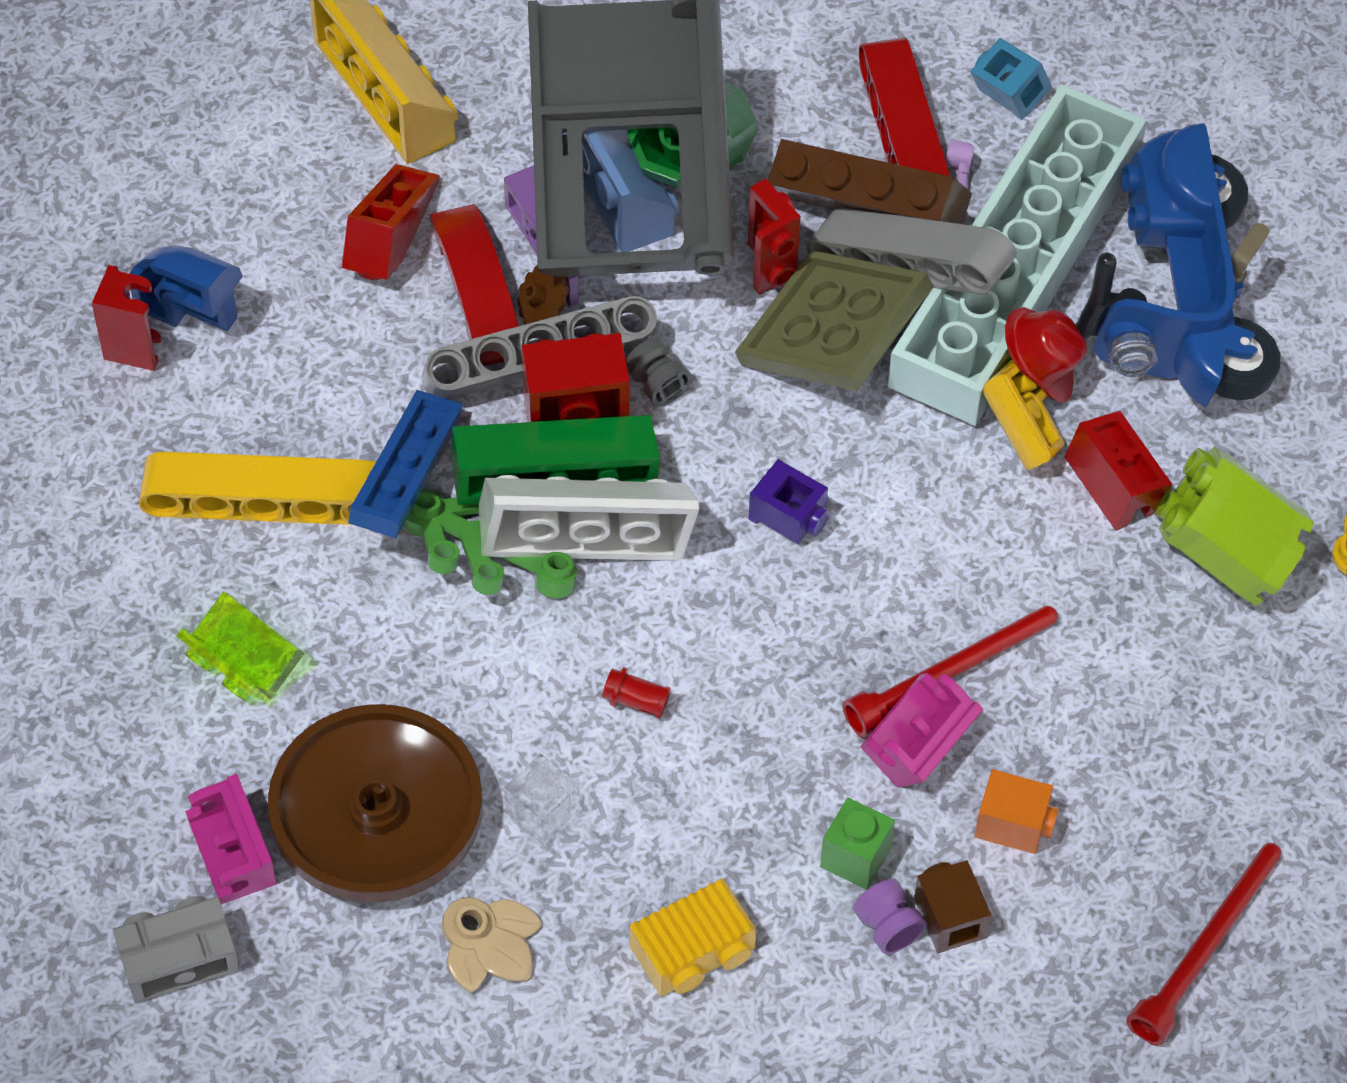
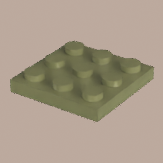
(834, 320)

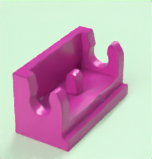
(921, 729)
(230, 840)

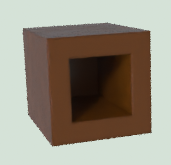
(952, 905)

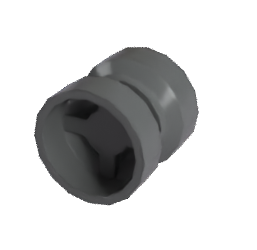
(661, 375)

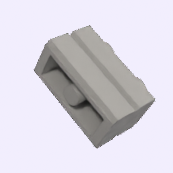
(175, 948)

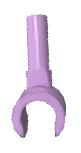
(960, 157)

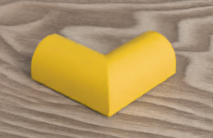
(1023, 416)

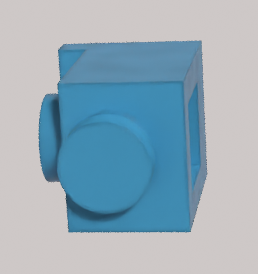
(1011, 78)

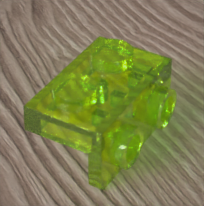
(242, 648)

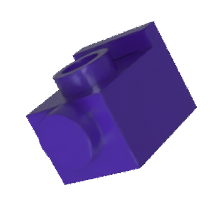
(789, 502)

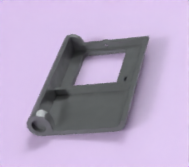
(624, 72)

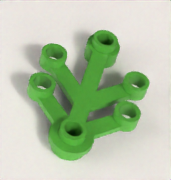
(433, 514)

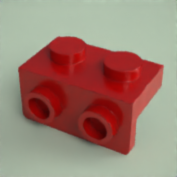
(772, 236)

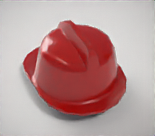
(1045, 349)

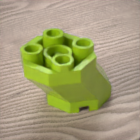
(1234, 524)

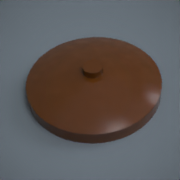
(375, 803)

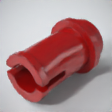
(636, 692)

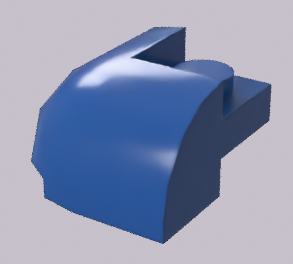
(188, 284)

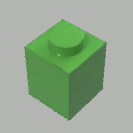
(857, 843)

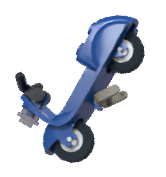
(1184, 204)

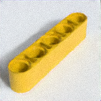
(251, 487)

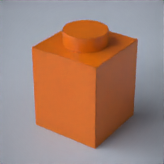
(1016, 812)

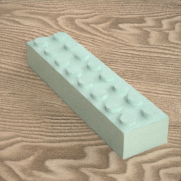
(1048, 211)

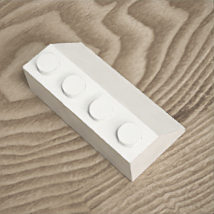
(586, 518)

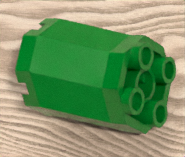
(659, 147)

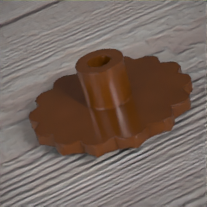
(541, 296)

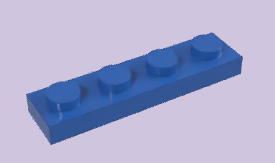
(405, 464)

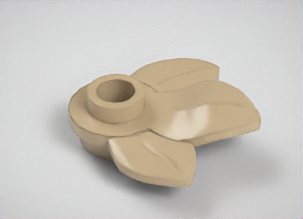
(494, 947)

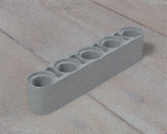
(950, 253)
(475, 377)

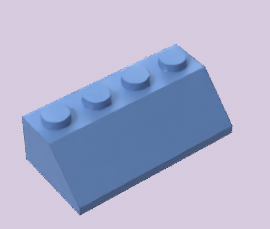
(629, 203)

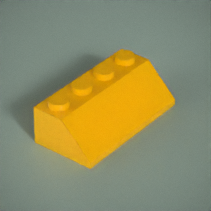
(384, 76)

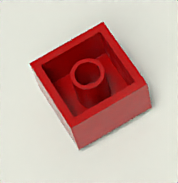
(575, 378)

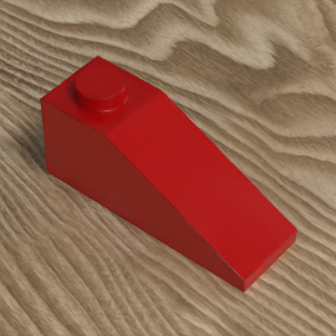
(387, 221)

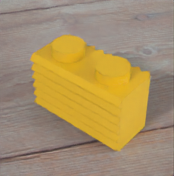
(693, 938)

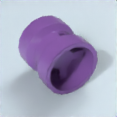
(889, 915)

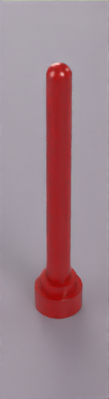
(867, 710)
(1154, 1017)

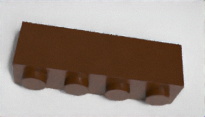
(861, 183)

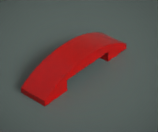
(475, 274)

